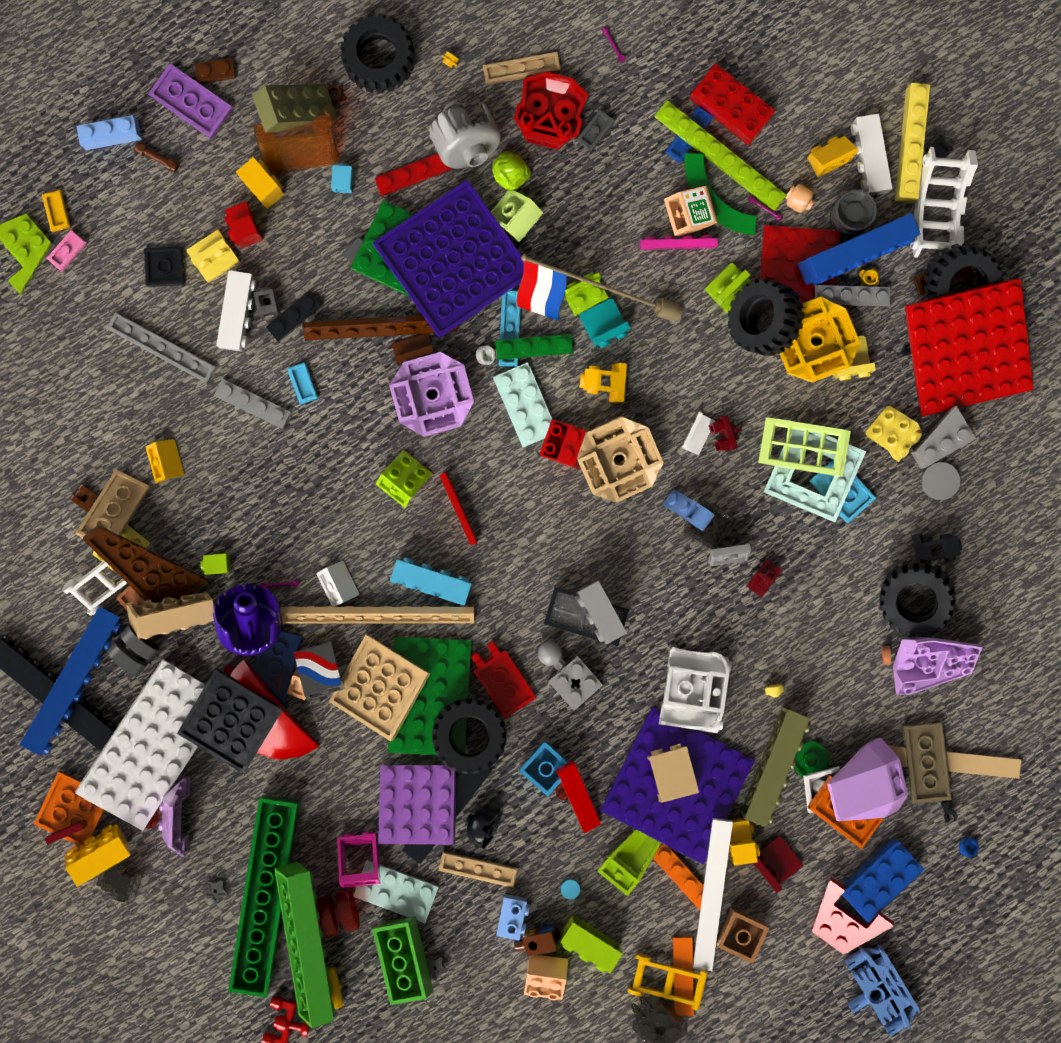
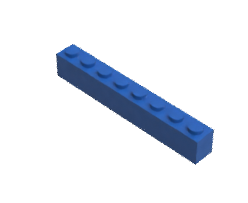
(71, 682)

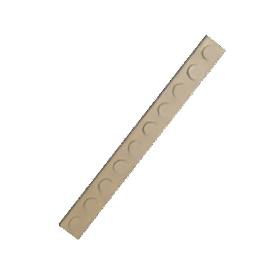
(376, 615)

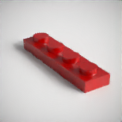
(411, 175)

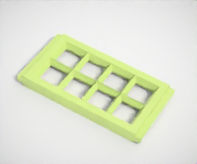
(840, 452)

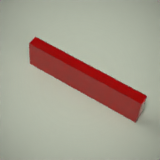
(458, 509)
(578, 796)

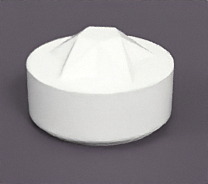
(485, 355)

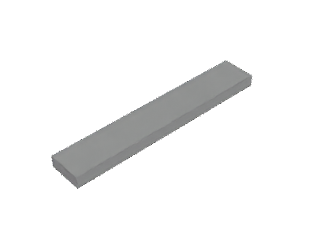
(161, 347)

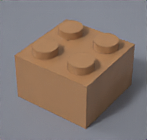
(742, 935)

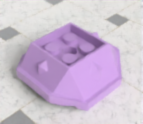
(425, 374)

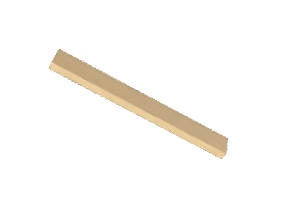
(973, 763)

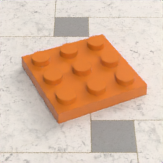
(66, 808)

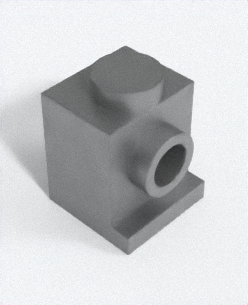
(266, 310)

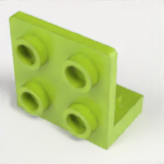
(584, 295)
(403, 478)

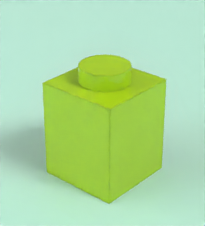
(216, 564)

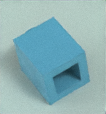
(342, 178)

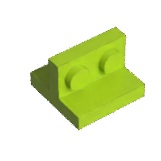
(726, 286)

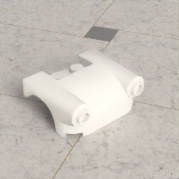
(695, 690)

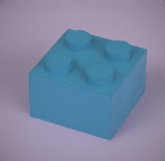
(542, 766)

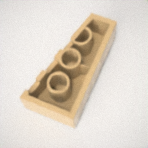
(170, 614)

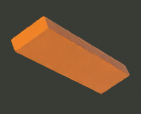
(683, 984)

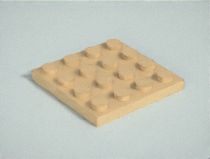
(380, 687)

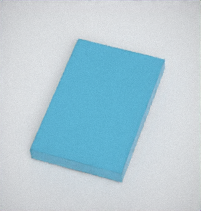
(857, 498)

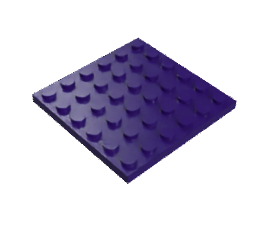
(452, 258)
(685, 821)

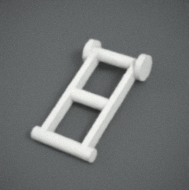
(72, 587)

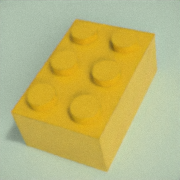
(96, 854)

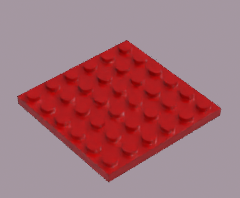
(969, 346)

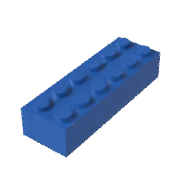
(859, 250)

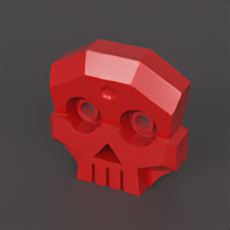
(554, 95)

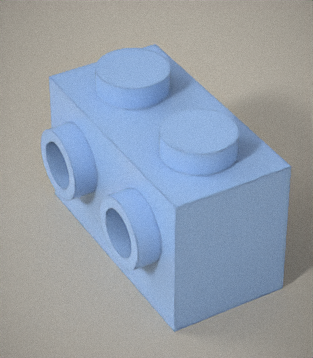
(512, 916)

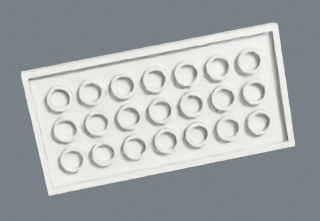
(145, 749)

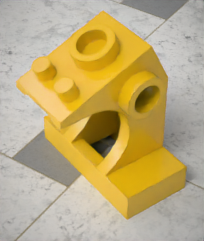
(591, 381)

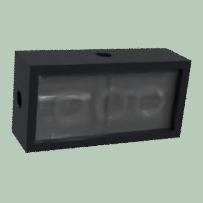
(567, 615)

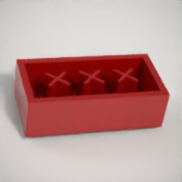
(732, 104)

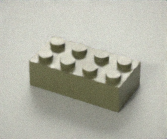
(292, 106)

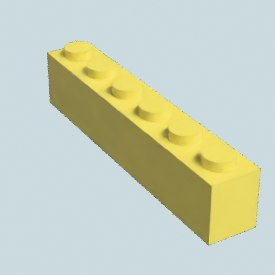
(912, 143)

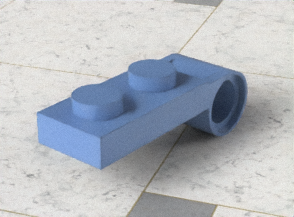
(688, 509)

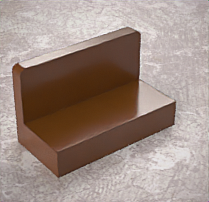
(412, 348)

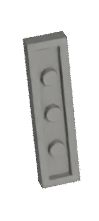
(854, 295)
(252, 404)

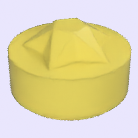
(774, 690)

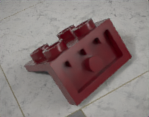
(777, 863)

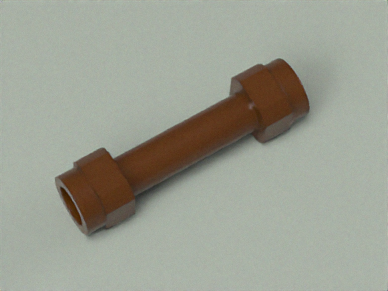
(143, 149)

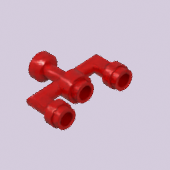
(284, 1023)

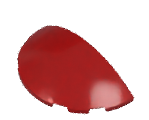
(287, 735)

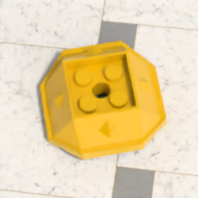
(838, 347)

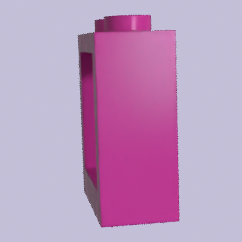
(358, 879)

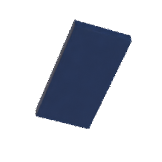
(278, 660)

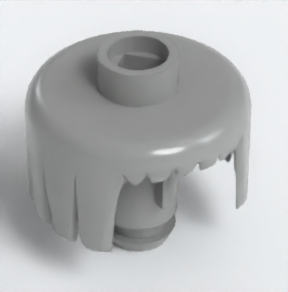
(461, 142)

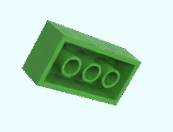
(403, 960)

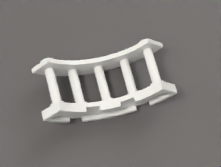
(957, 204)

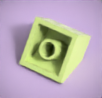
(516, 214)

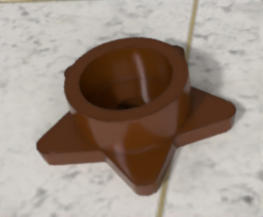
(338, 91)

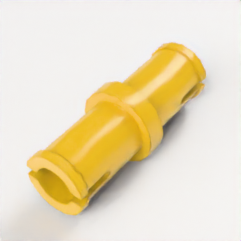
(336, 997)

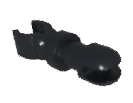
(948, 809)

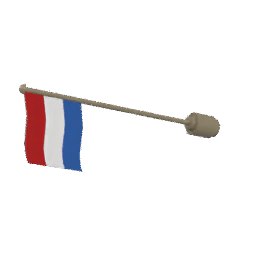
(545, 287)

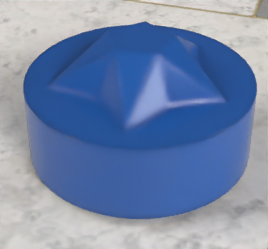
(968, 847)

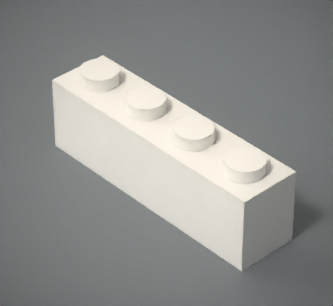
(872, 155)
(236, 310)

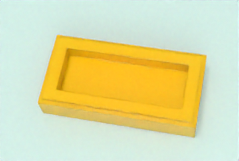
(56, 211)

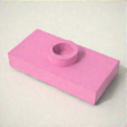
(66, 250)

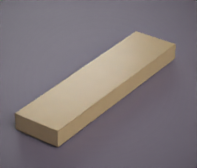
(521, 68)
(478, 869)

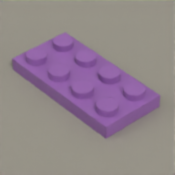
(190, 101)

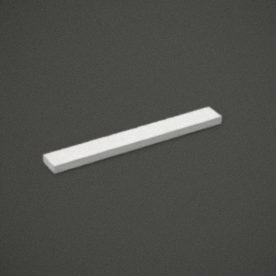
(712, 894)

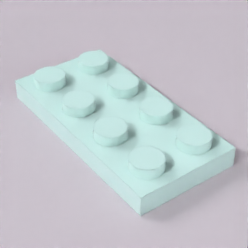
(524, 404)
(398, 892)

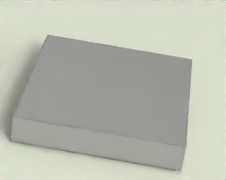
(729, 555)

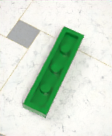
(533, 347)

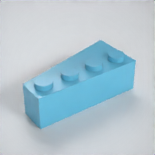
(430, 581)

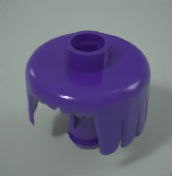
(247, 620)

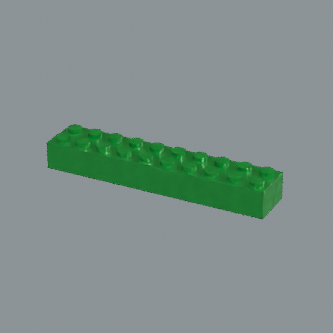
(261, 905)

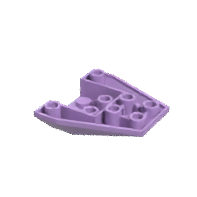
(931, 662)
(869, 784)

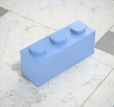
(109, 132)

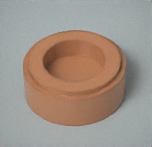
(886, 655)

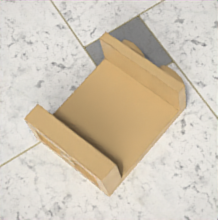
(673, 773)

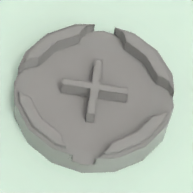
(940, 481)

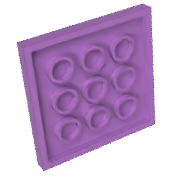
(417, 804)

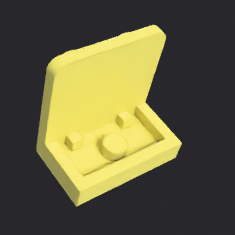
(860, 365)
(894, 432)

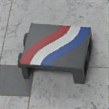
(318, 670)

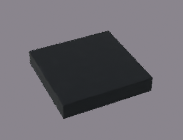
(164, 266)

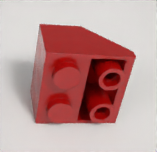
(563, 444)

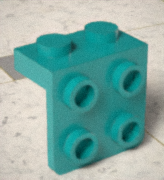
(604, 323)

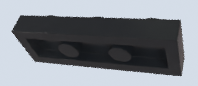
(294, 316)

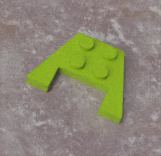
(27, 245)

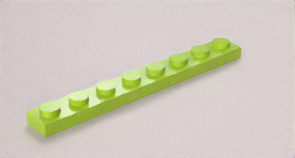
(720, 155)

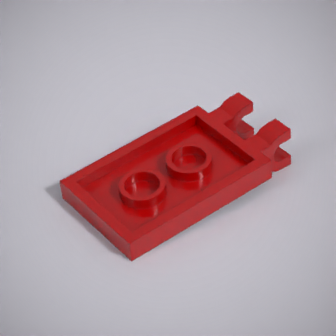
(502, 681)

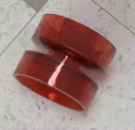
(342, 912)

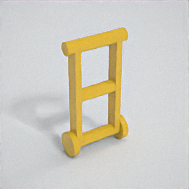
(638, 990)

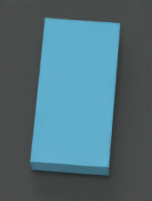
(302, 383)

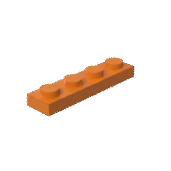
(679, 874)

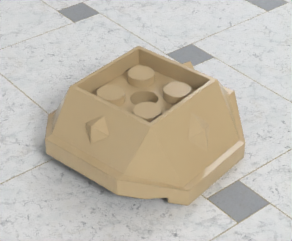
(636, 470)

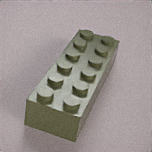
(775, 766)

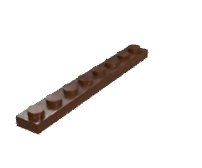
(366, 327)

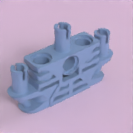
(892, 982)

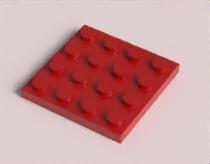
(789, 246)

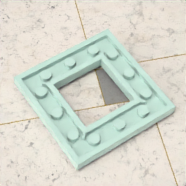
(827, 506)

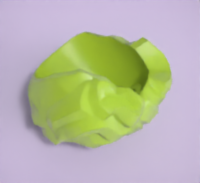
(510, 170)

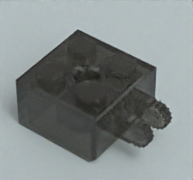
(721, 527)
(659, 1014)

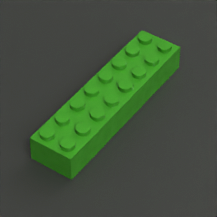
(304, 944)

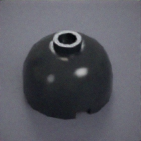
(481, 826)

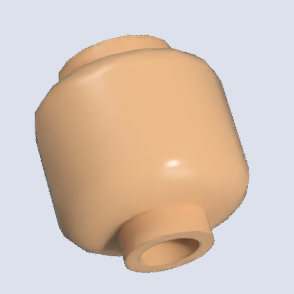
(799, 198)

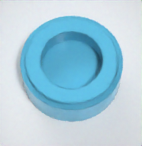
(570, 889)

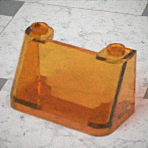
(300, 150)

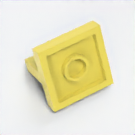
(212, 256)

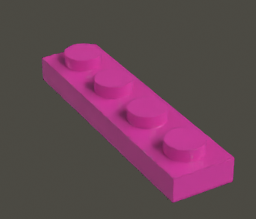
(686, 242)

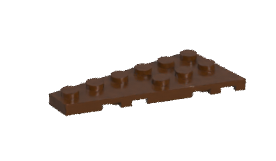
(142, 569)

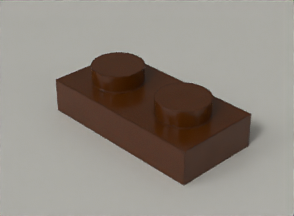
(215, 71)

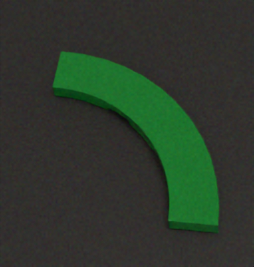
(725, 215)

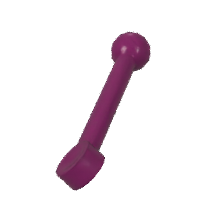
(621, 58)
(778, 217)
(295, 583)

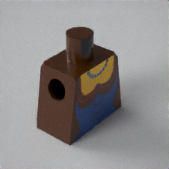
(539, 940)

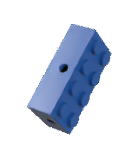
(881, 879)

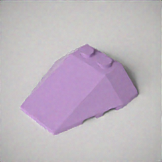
(171, 817)

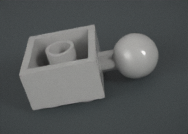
(551, 655)

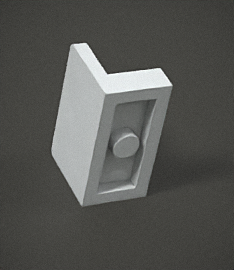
(697, 434)
(337, 583)

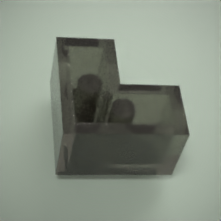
(120, 881)

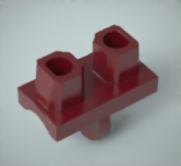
(727, 432)
(764, 578)

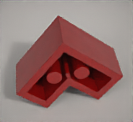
(242, 225)

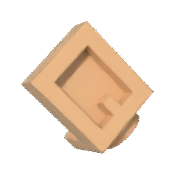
(295, 687)

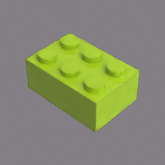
(590, 944)

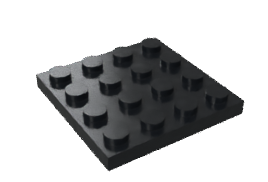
(230, 720)

